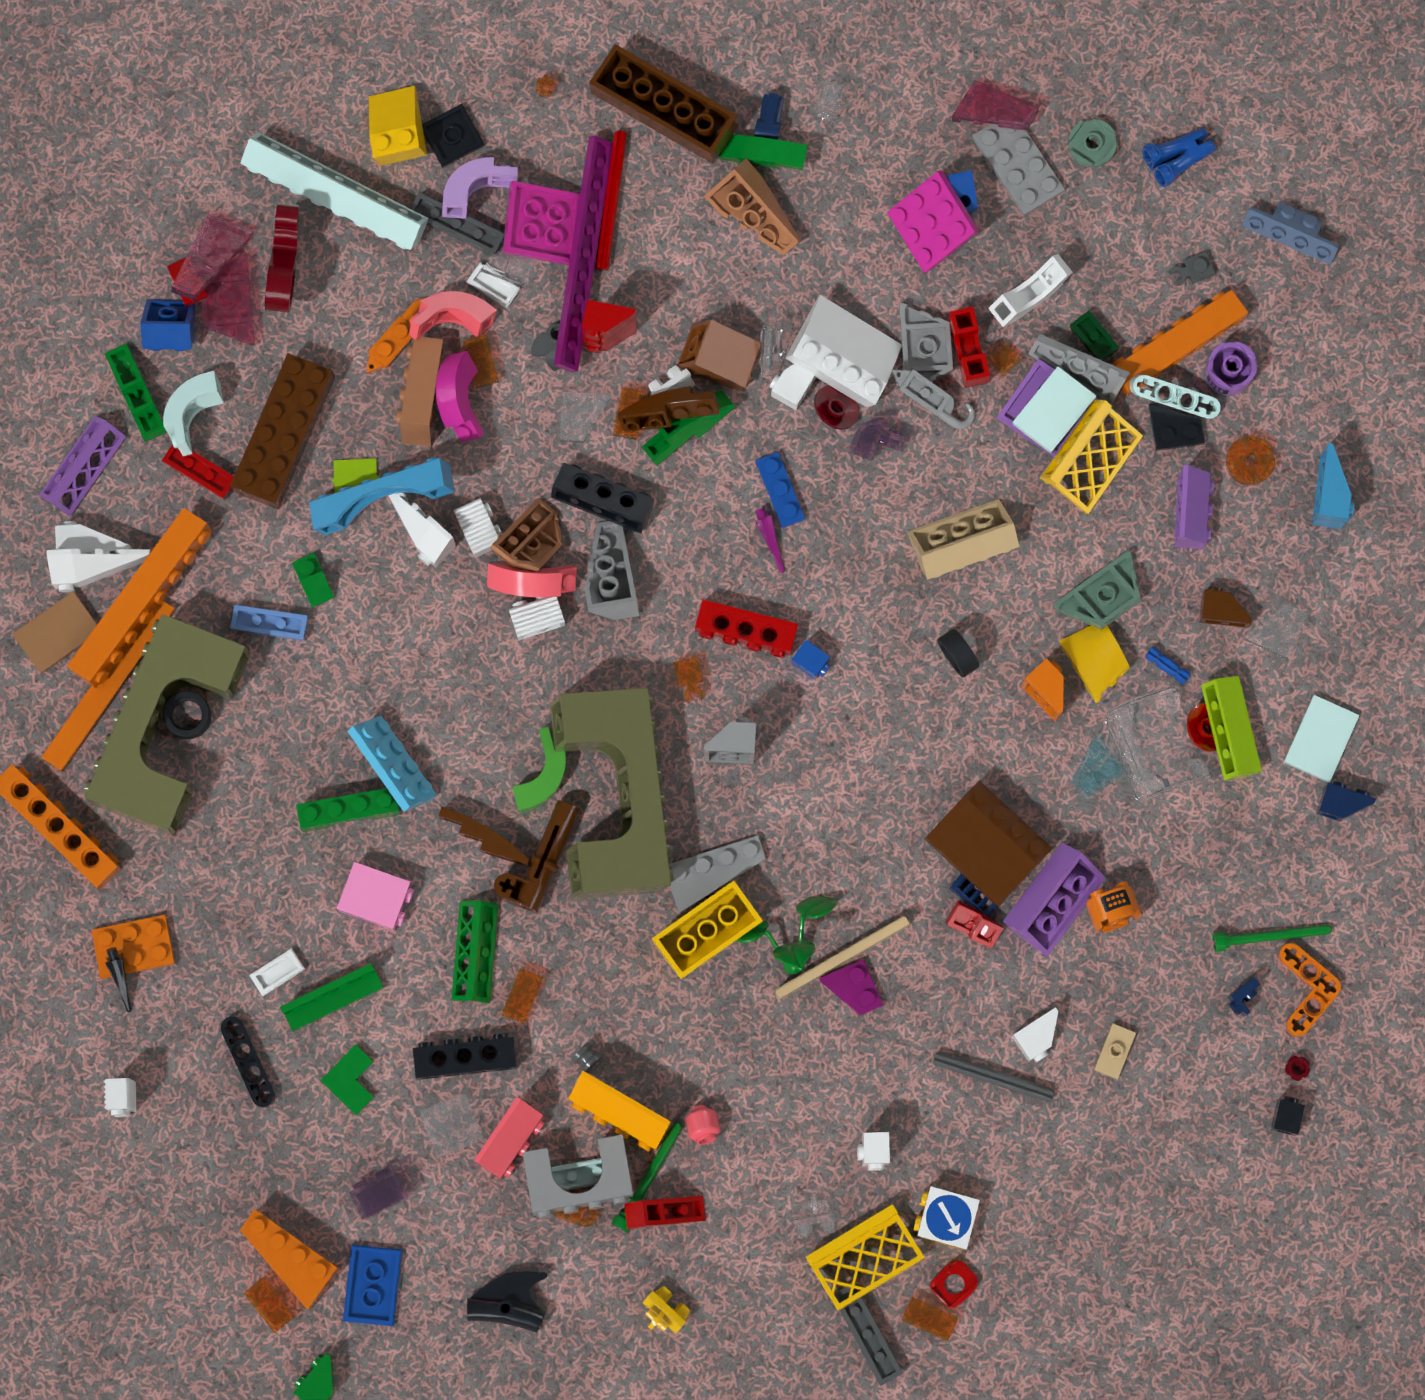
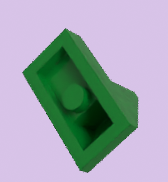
(313, 580)

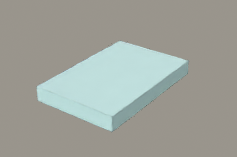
(1054, 409)
(1321, 738)

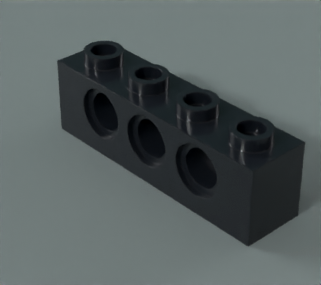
(608, 508)
(427, 1069)

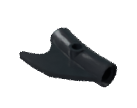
(512, 1290)

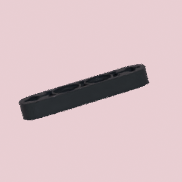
(251, 1060)

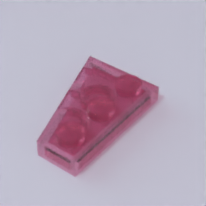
(993, 106)

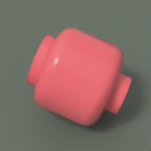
(702, 1125)

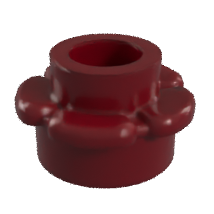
(1302, 1063)

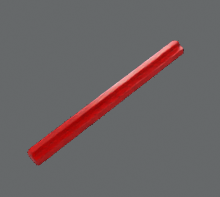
(611, 200)

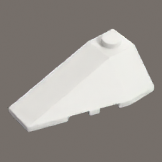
(76, 569)

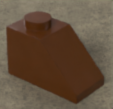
(1222, 609)

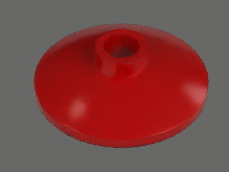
(1196, 721)

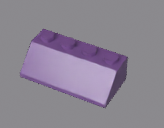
(1054, 899)

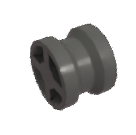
(586, 1057)

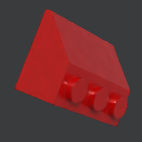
(606, 325)

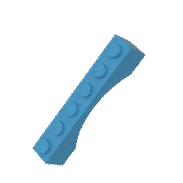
(338, 510)

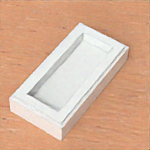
(493, 287)
(277, 972)

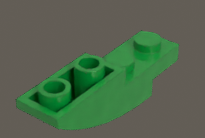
(672, 437)

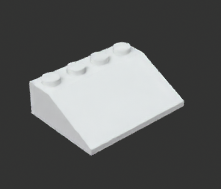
(844, 352)

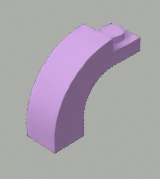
(471, 177)

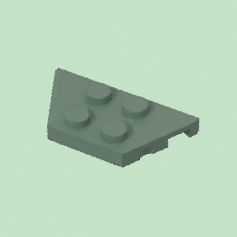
(1103, 595)

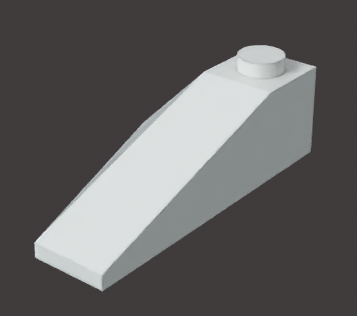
(427, 534)

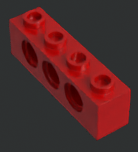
(736, 617)

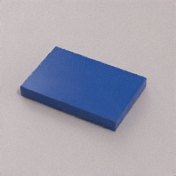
(372, 1285)

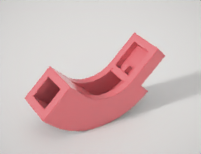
(453, 307)
(529, 583)

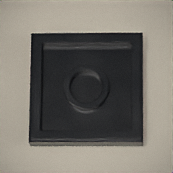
(452, 135)

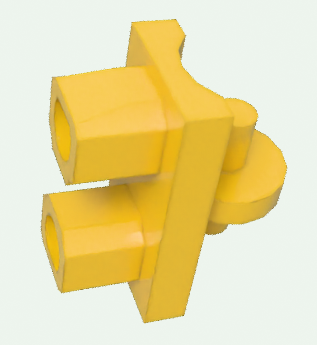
(662, 1314)

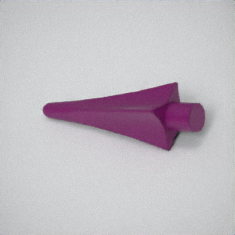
(766, 528)

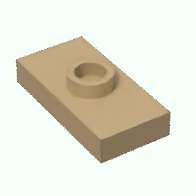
(1114, 1051)

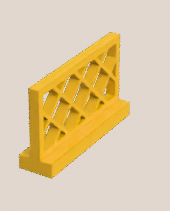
(1079, 440)
(855, 1237)

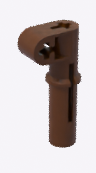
(541, 867)

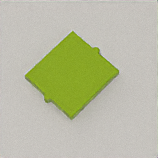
(353, 471)

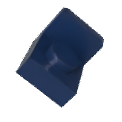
(1245, 992)

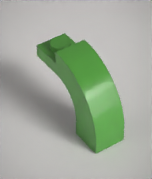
(545, 786)

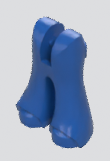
(1163, 152)

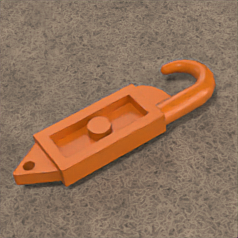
(393, 340)

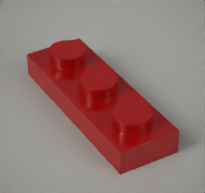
(200, 471)

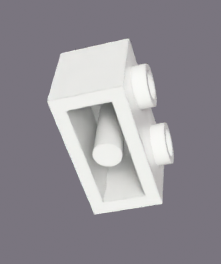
(874, 1150)

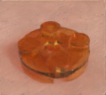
(1244, 448)

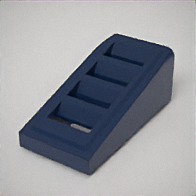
(970, 901)

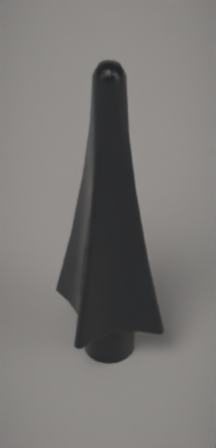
(116, 967)

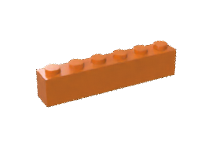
(1183, 339)

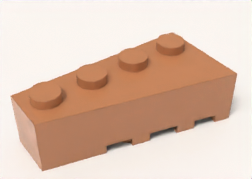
(420, 391)

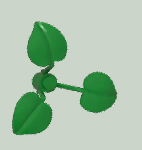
(794, 954)

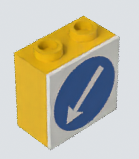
(946, 1217)

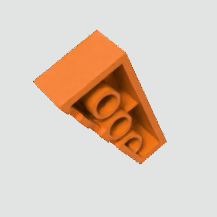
(293, 1261)

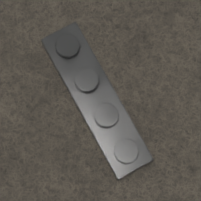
(465, 230)
(869, 1338)

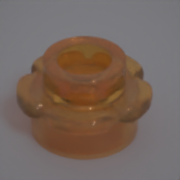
(543, 86)

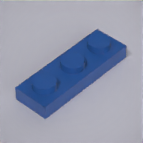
(780, 490)

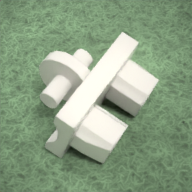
(678, 379)

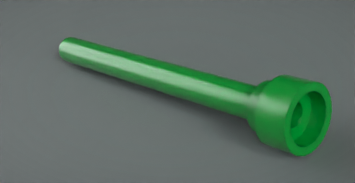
(1225, 941)
(620, 1220)

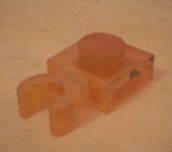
(688, 675)

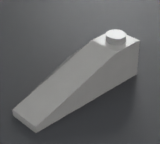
(610, 579)

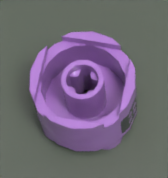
(1229, 355)

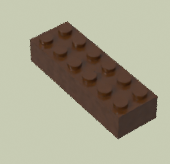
(664, 104)
(282, 431)

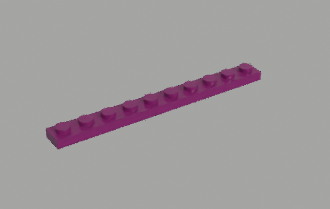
(583, 253)

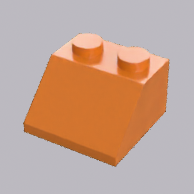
(1046, 687)

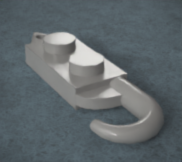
(931, 397)

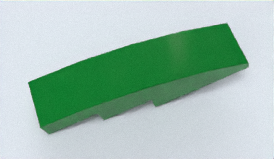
(764, 152)
(135, 392)

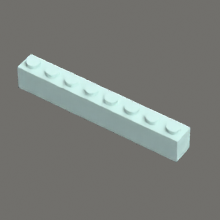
(334, 191)

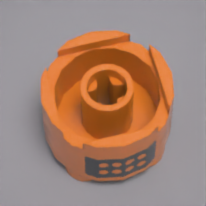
(1113, 908)

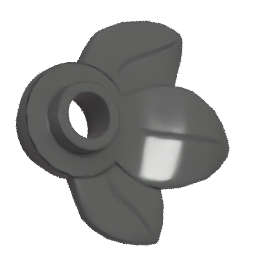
(546, 345)

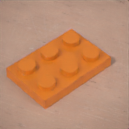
(143, 944)

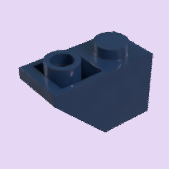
(1342, 803)

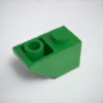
(319, 1382)

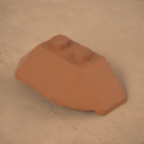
(531, 538)

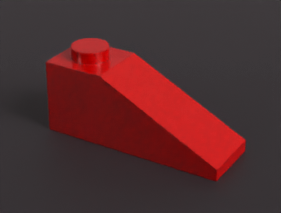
(664, 1212)

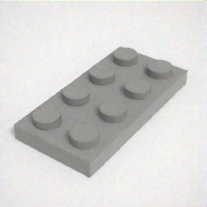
(1018, 166)

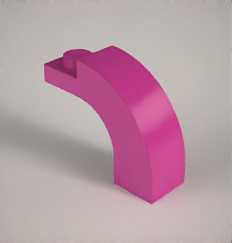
(452, 396)

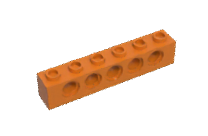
(98, 874)

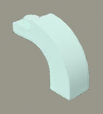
(185, 403)

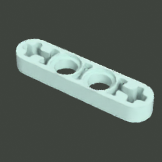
(1175, 395)

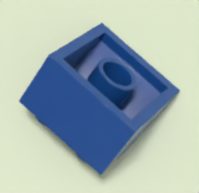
(167, 325)

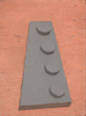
(1092, 373)

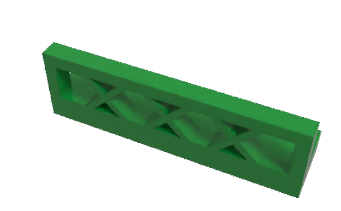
(478, 951)
(332, 997)

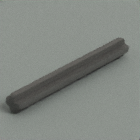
(994, 1077)

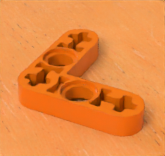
(1317, 992)

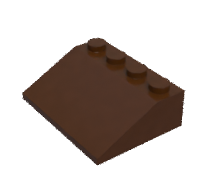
(988, 843)

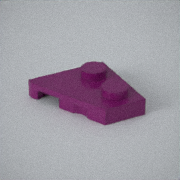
(854, 987)

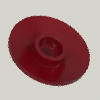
(836, 408)

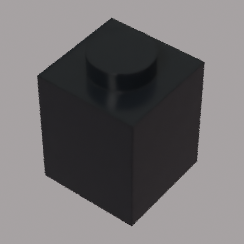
(1288, 1116)

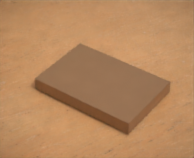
(56, 632)

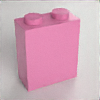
(375, 896)

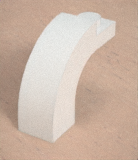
(1032, 292)

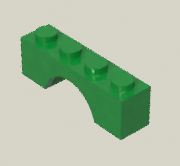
(347, 808)

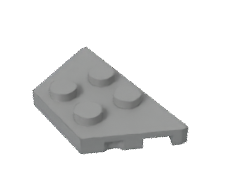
(925, 343)

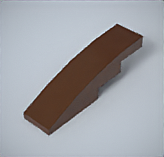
(492, 843)

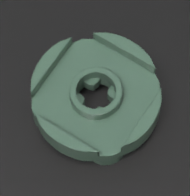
(1105, 141)

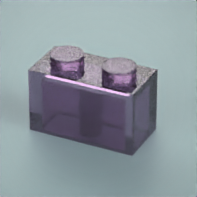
(379, 1193)

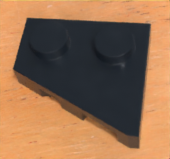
(1174, 429)

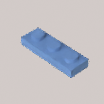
(269, 622)

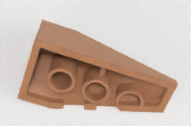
(750, 200)

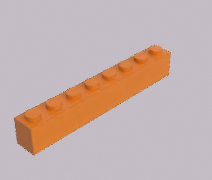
(139, 597)

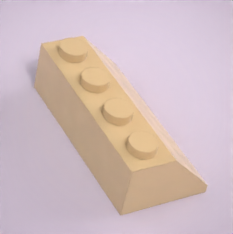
(963, 539)

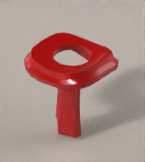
(959, 1268)

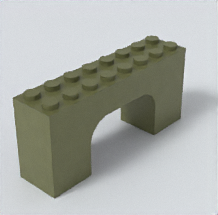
(172, 660)
(623, 730)

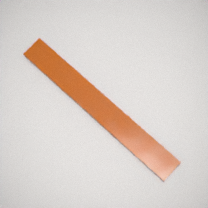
(98, 699)

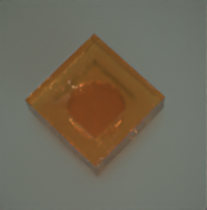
(1004, 360)

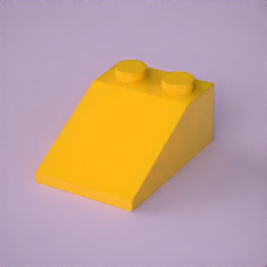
(396, 126)

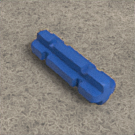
(1167, 665)

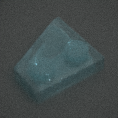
(1096, 770)

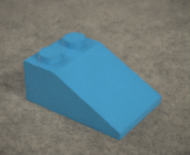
(1333, 494)

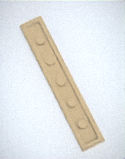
(841, 958)

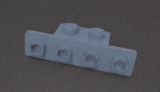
(1292, 229)

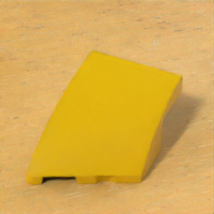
(1095, 659)

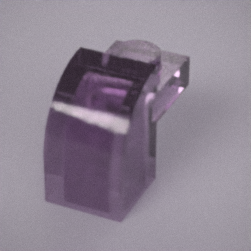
(873, 433)

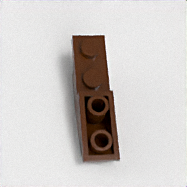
(661, 408)

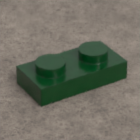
(1094, 336)

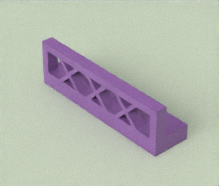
(74, 463)

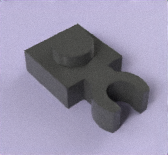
(1195, 268)

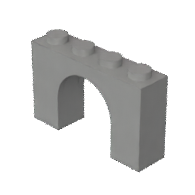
(612, 1186)

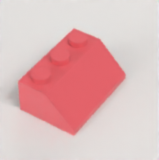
(510, 1139)

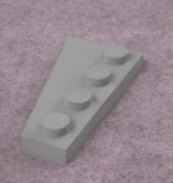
(709, 871)

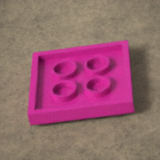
(933, 221)
(540, 222)

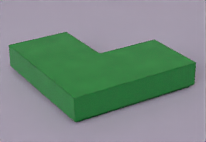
(343, 1080)

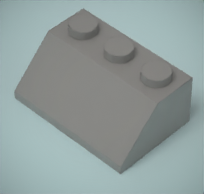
(733, 743)

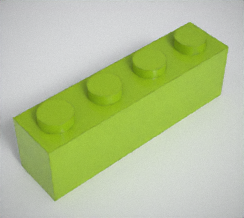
(1231, 728)

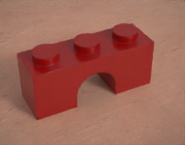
(967, 347)

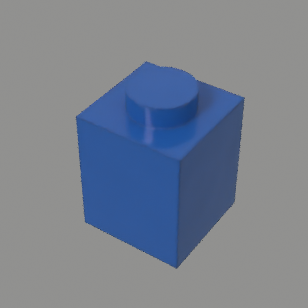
(811, 660)

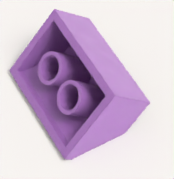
(1193, 508)

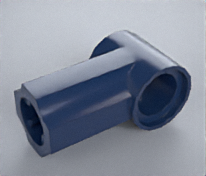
(769, 121)

